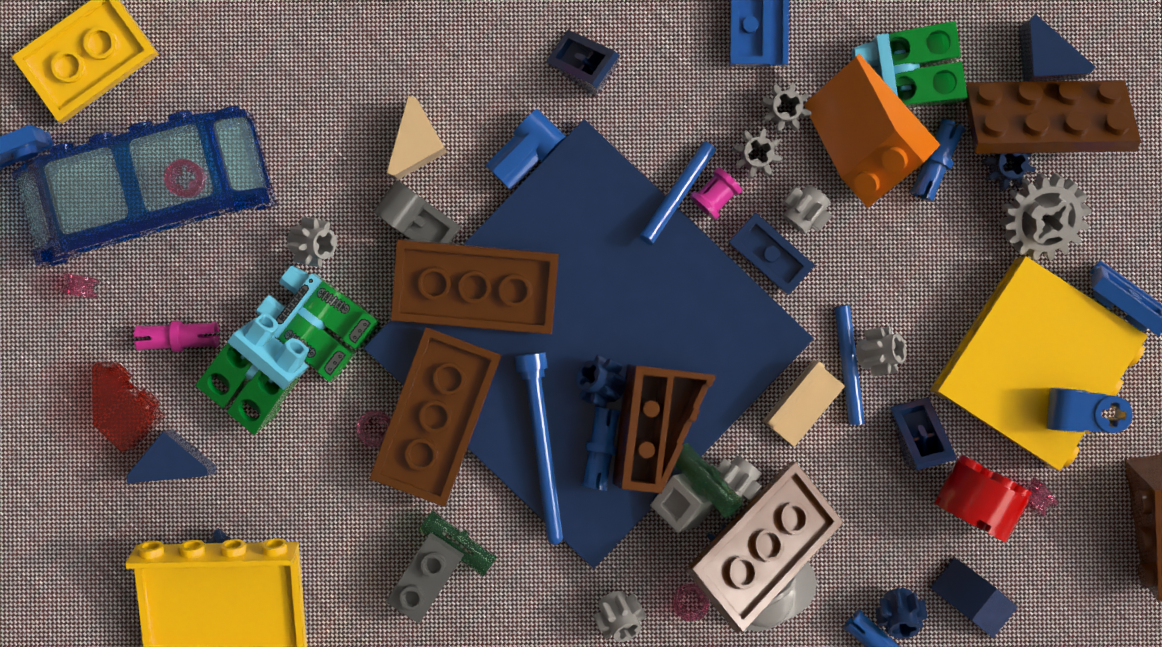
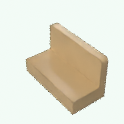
(803, 403)

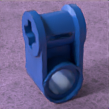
(1082, 411)

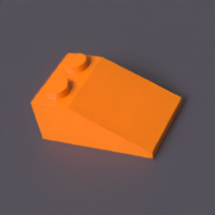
(868, 131)

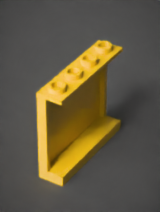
(1033, 339)
(219, 593)

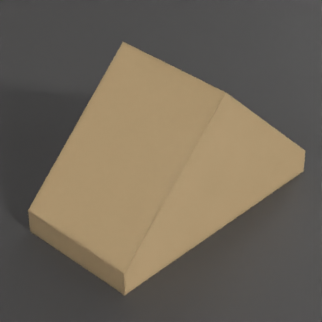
(415, 142)

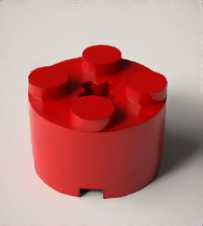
(983, 498)

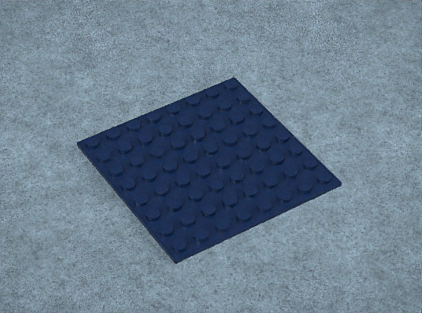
(615, 299)

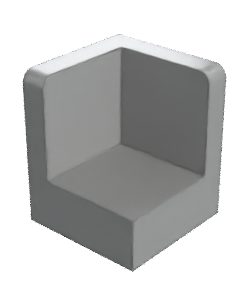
(681, 504)

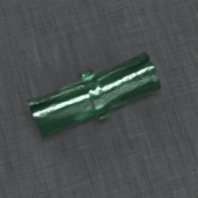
(707, 481)
(481, 558)

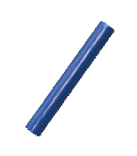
(677, 193)
(849, 365)

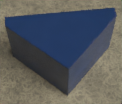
(1048, 55)
(584, 61)
(921, 435)
(170, 459)
(974, 597)

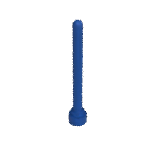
(531, 370)

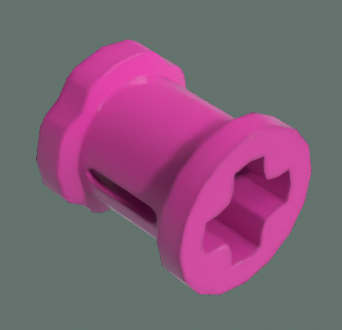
(716, 193)

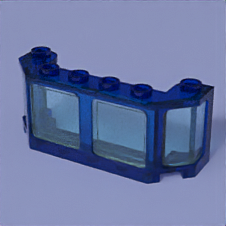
(117, 187)

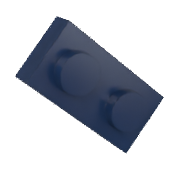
(771, 254)

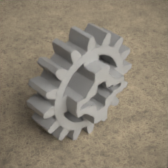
(1058, 229)

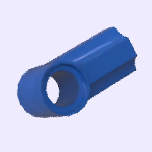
(531, 143)

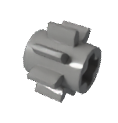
(787, 96)
(756, 165)
(806, 209)
(311, 241)
(881, 351)
(740, 477)
(619, 616)

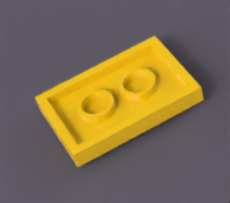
(84, 56)

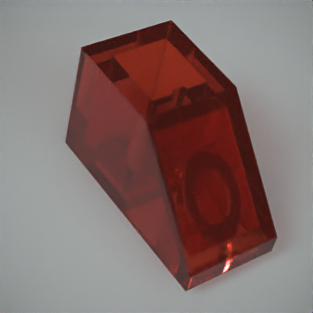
(120, 408)

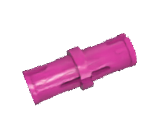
(176, 336)

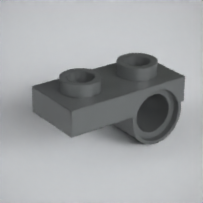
(415, 216)
(424, 578)

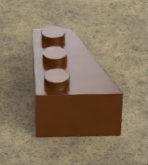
(654, 423)
(1145, 492)

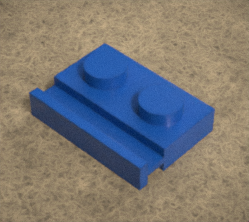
(759, 33)
(23, 145)
(1114, 289)

